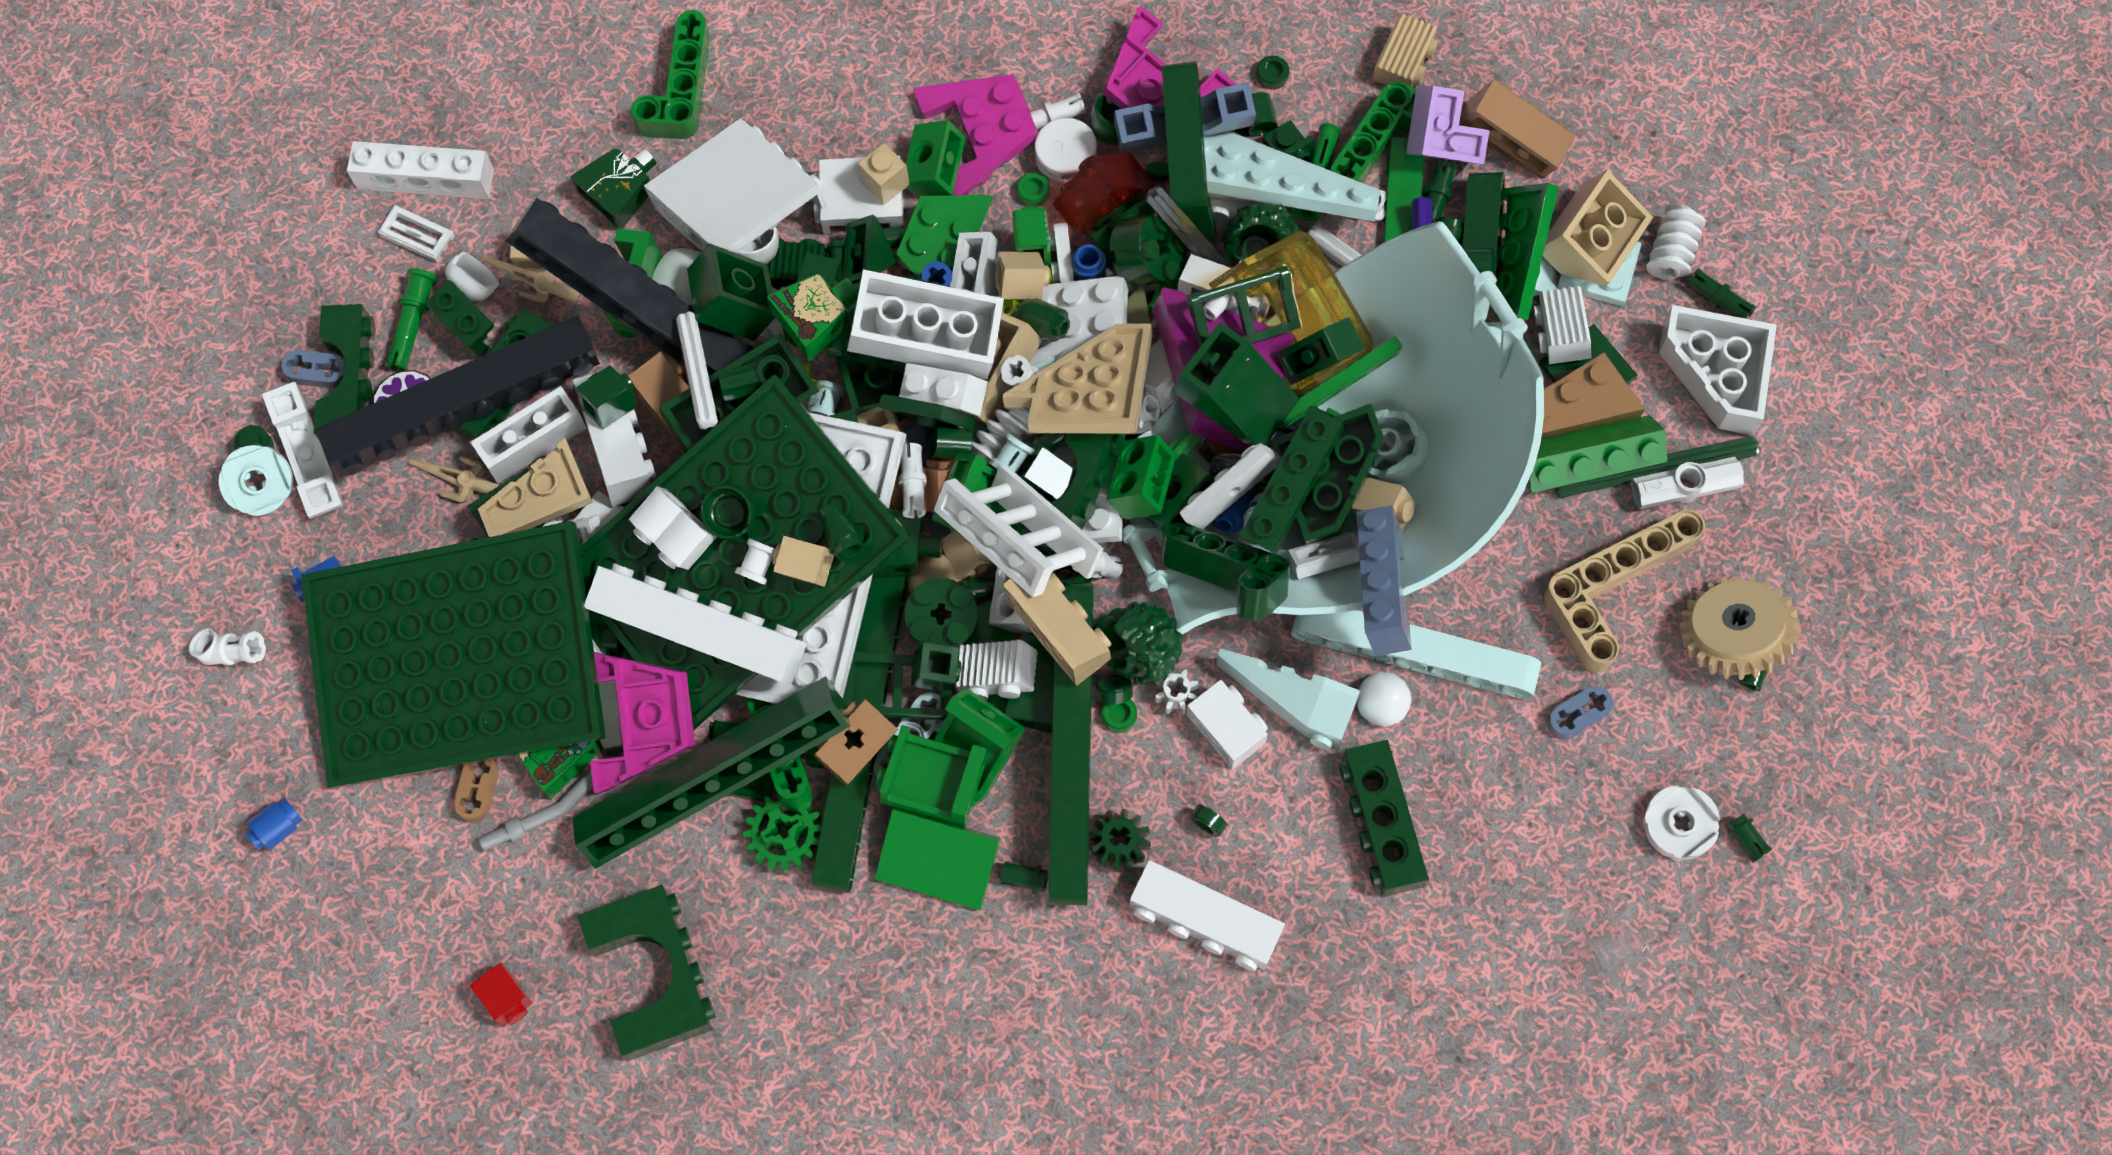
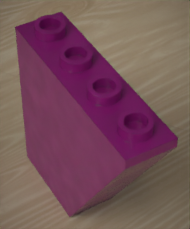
(1181, 344)

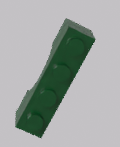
(348, 333)
(1094, 459)

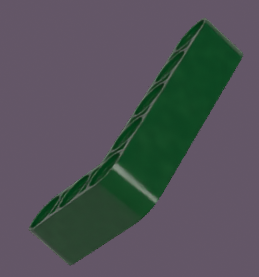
(1187, 146)

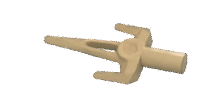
(543, 283)
(467, 480)

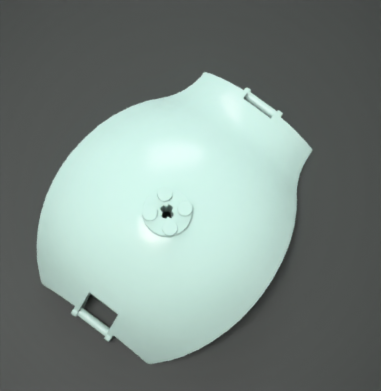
(1452, 413)

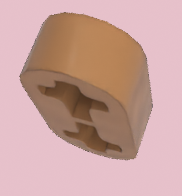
(484, 789)

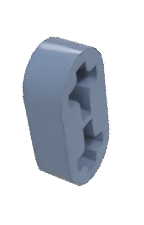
(315, 361)
(1576, 705)

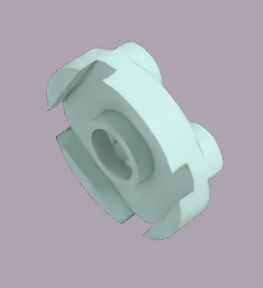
(247, 498)

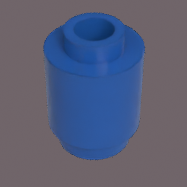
(1089, 263)
(1232, 518)
(272, 824)

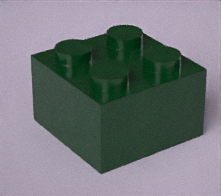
(730, 292)

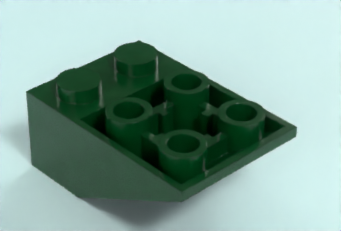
(1236, 387)

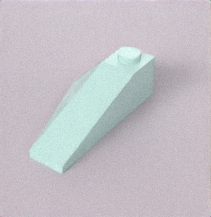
(1313, 707)

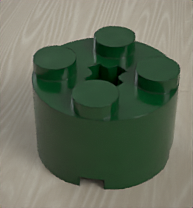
(1147, 251)
(955, 599)

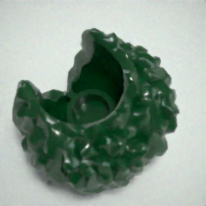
(1256, 229)
(1142, 642)

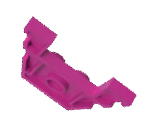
(1138, 72)
(993, 117)
(652, 718)

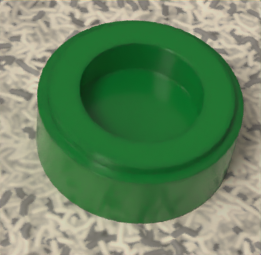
(1033, 189)
(1119, 717)

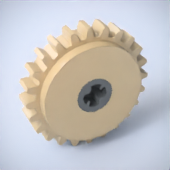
(1740, 627)

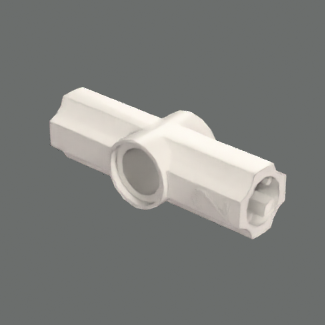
(1707, 478)

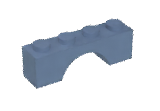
(1221, 111)
(1382, 593)

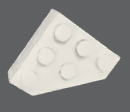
(1721, 364)

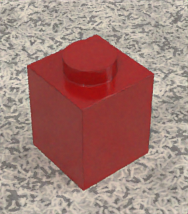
(502, 995)

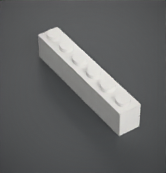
(694, 624)

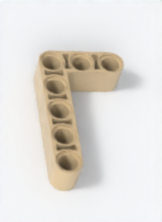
(1612, 575)

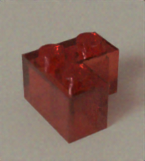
(1100, 188)

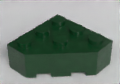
(1342, 476)

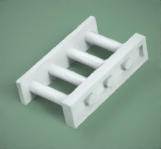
(1003, 545)

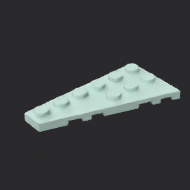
(1266, 175)

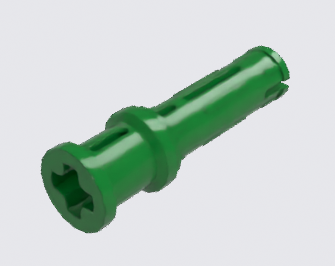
(1326, 140)
(413, 307)

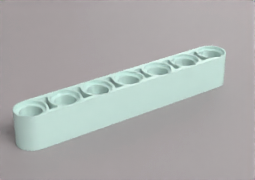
(1431, 653)

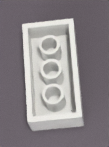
(925, 324)

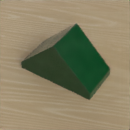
(866, 249)

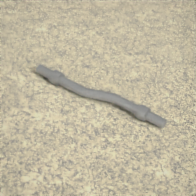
(517, 828)

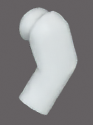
(1217, 305)

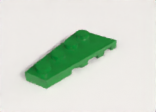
(1525, 238)

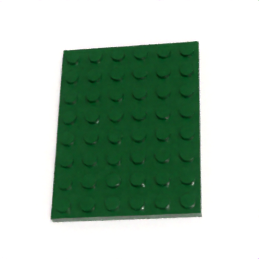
(791, 473)
(453, 655)

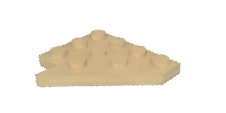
(1090, 387)

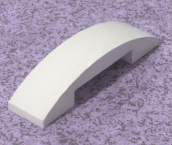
(304, 450)

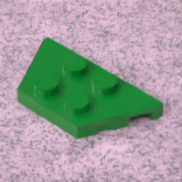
(936, 229)

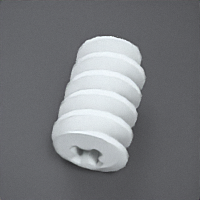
(1675, 242)
(991, 444)

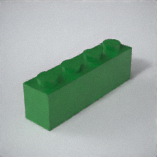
(1598, 453)

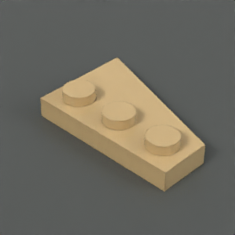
(540, 495)

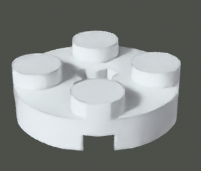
(1684, 802)

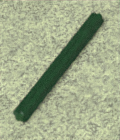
(1739, 448)

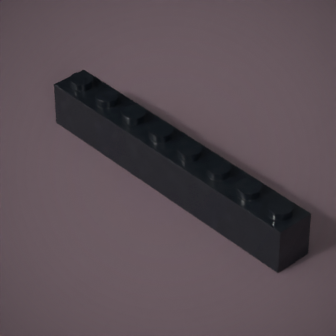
(615, 284)
(457, 397)

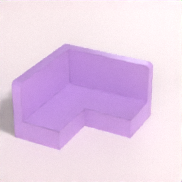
(1437, 130)

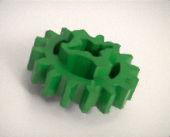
(771, 839)

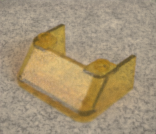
(1316, 293)

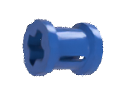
(938, 270)

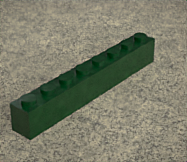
(710, 772)

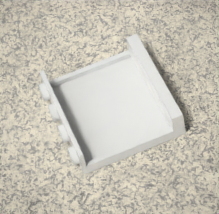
(732, 189)

